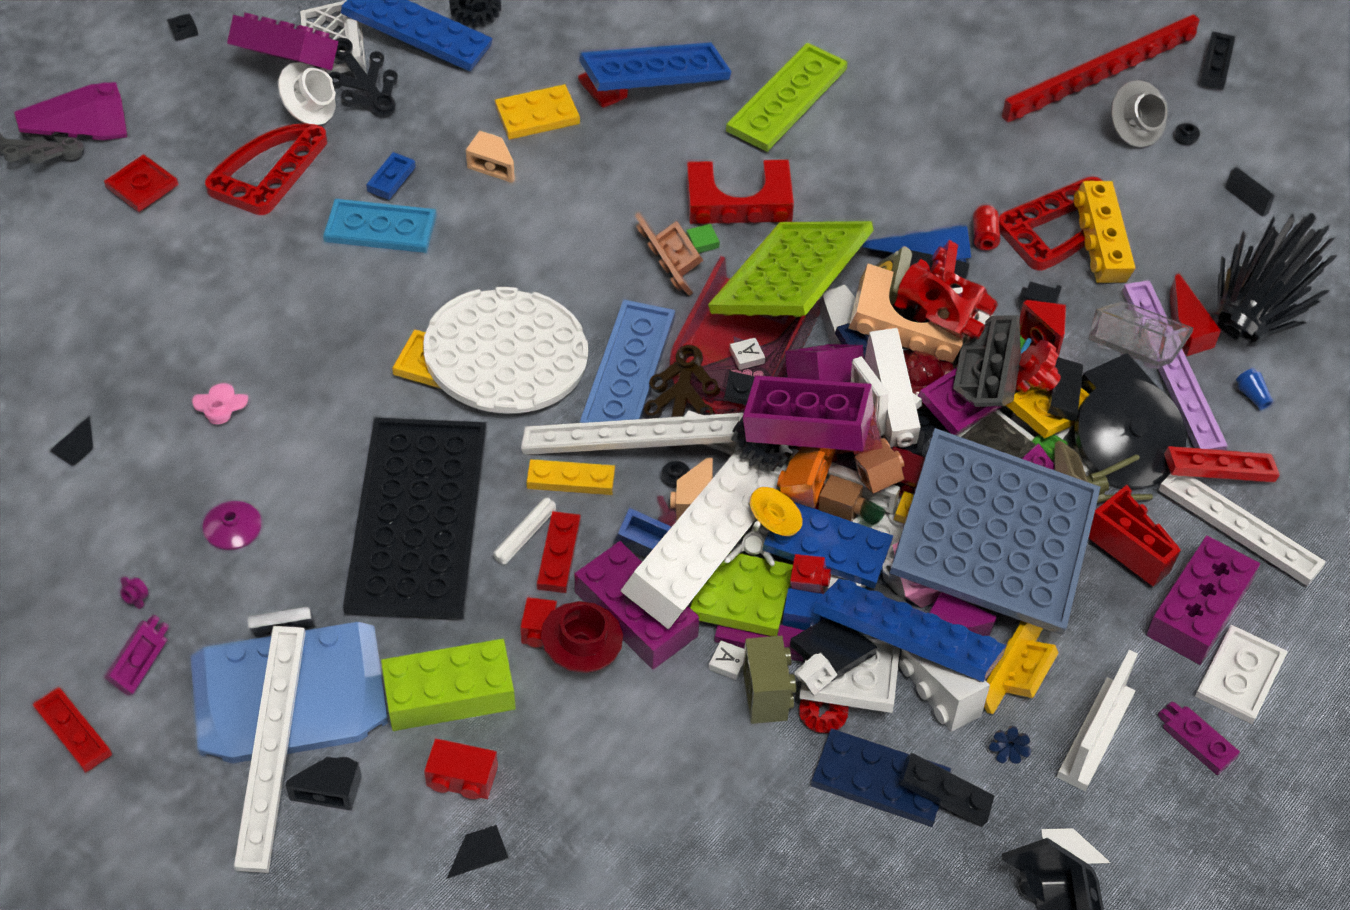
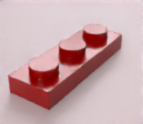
(559, 552)
(72, 729)

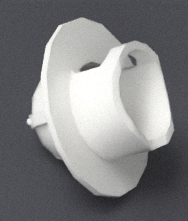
(307, 93)

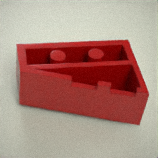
(1133, 538)

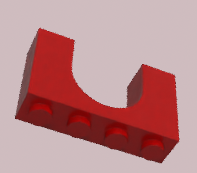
(712, 206)

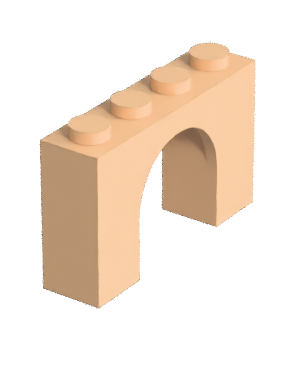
(874, 313)

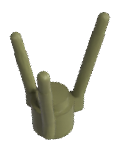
(1099, 479)

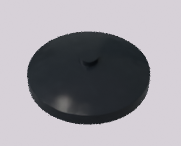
(1128, 420)

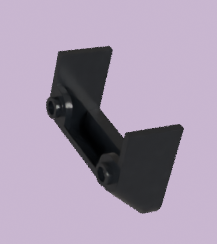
(1055, 877)

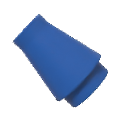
(1255, 388)

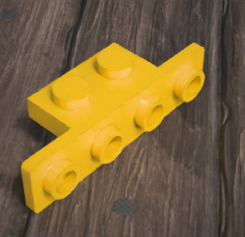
(1021, 666)

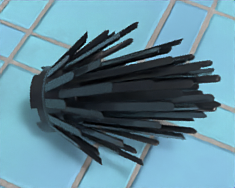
(1269, 282)

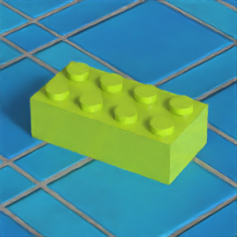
(448, 684)

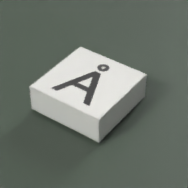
(747, 353)
(727, 660)

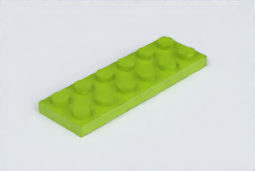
(786, 97)

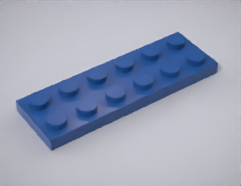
(421, 29)
(654, 66)
(910, 629)

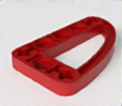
(255, 196)
(1024, 227)

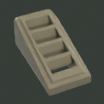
(1068, 461)

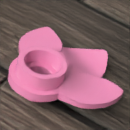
(219, 403)

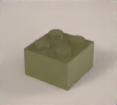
(768, 679)

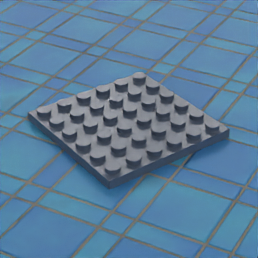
(997, 531)

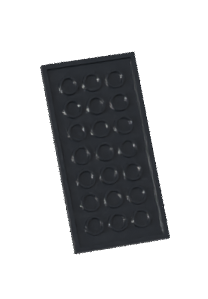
(416, 519)

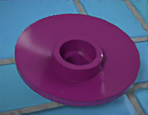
(234, 533)

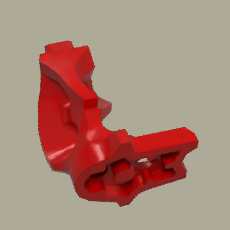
(961, 306)

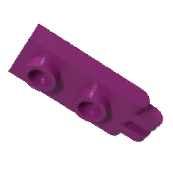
(137, 655)
(1198, 737)

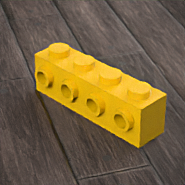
(1104, 232)

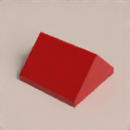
(1043, 322)

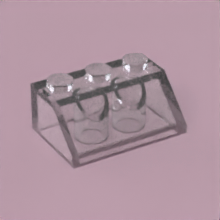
(1139, 333)

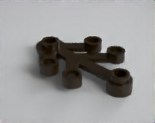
(682, 389)

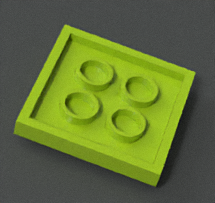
(745, 595)

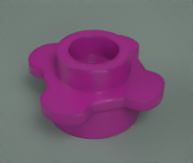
(133, 591)

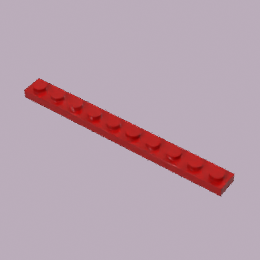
(1099, 68)

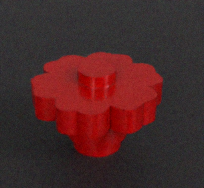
(1038, 368)

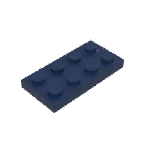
(871, 777)

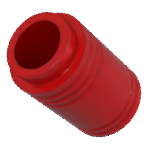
(986, 227)

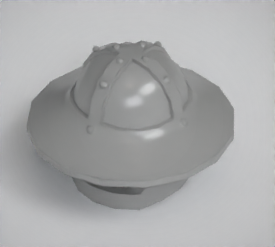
(1139, 113)

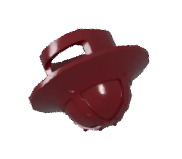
(924, 369)
(582, 637)

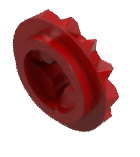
(834, 718)

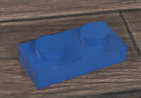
(391, 175)

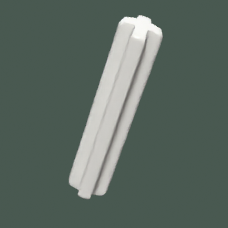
(524, 531)

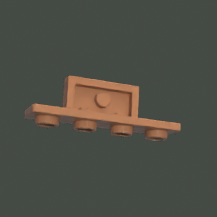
(675, 249)

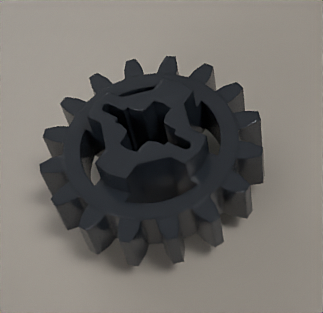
(475, 11)
(760, 453)

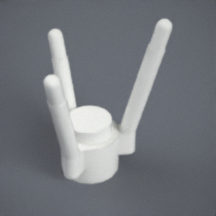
(752, 544)

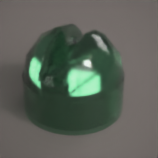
(872, 513)

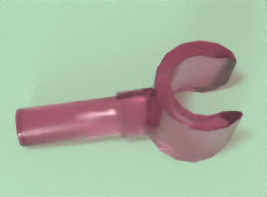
(669, 516)

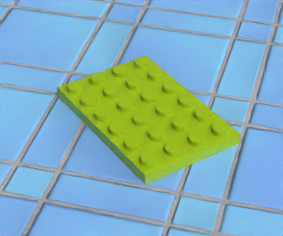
(791, 268)

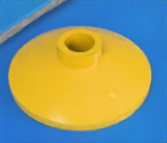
(776, 511)

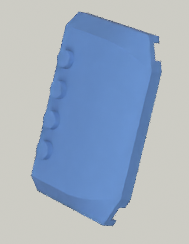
(335, 696)

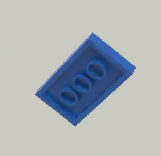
(848, 547)

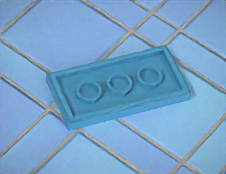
(380, 225)

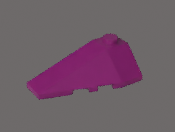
(84, 111)

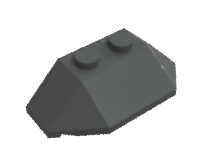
(990, 364)

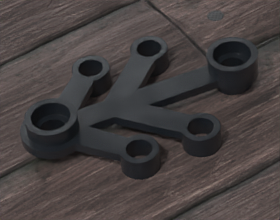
(365, 81)

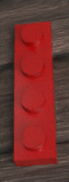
(1221, 464)

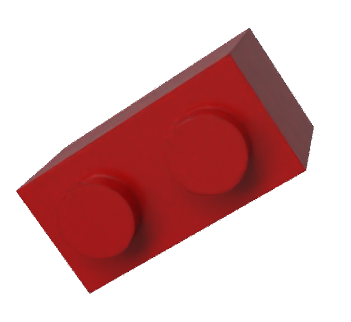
(461, 769)

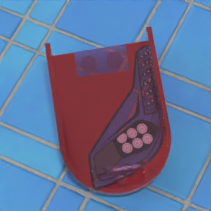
(716, 332)

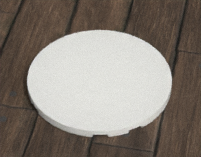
(505, 350)

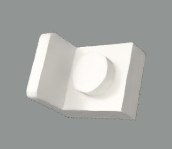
(816, 673)

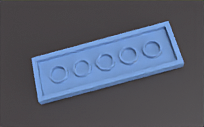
(629, 363)

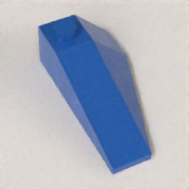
(926, 241)

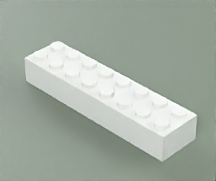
(699, 540)

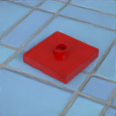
(141, 183)

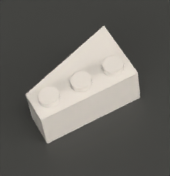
(951, 694)

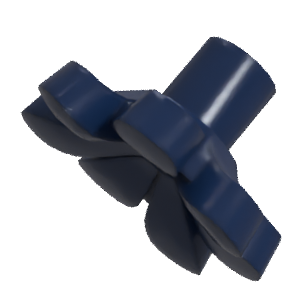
(1010, 745)

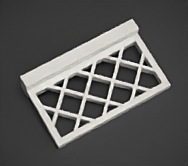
(352, 31)
(1098, 728)

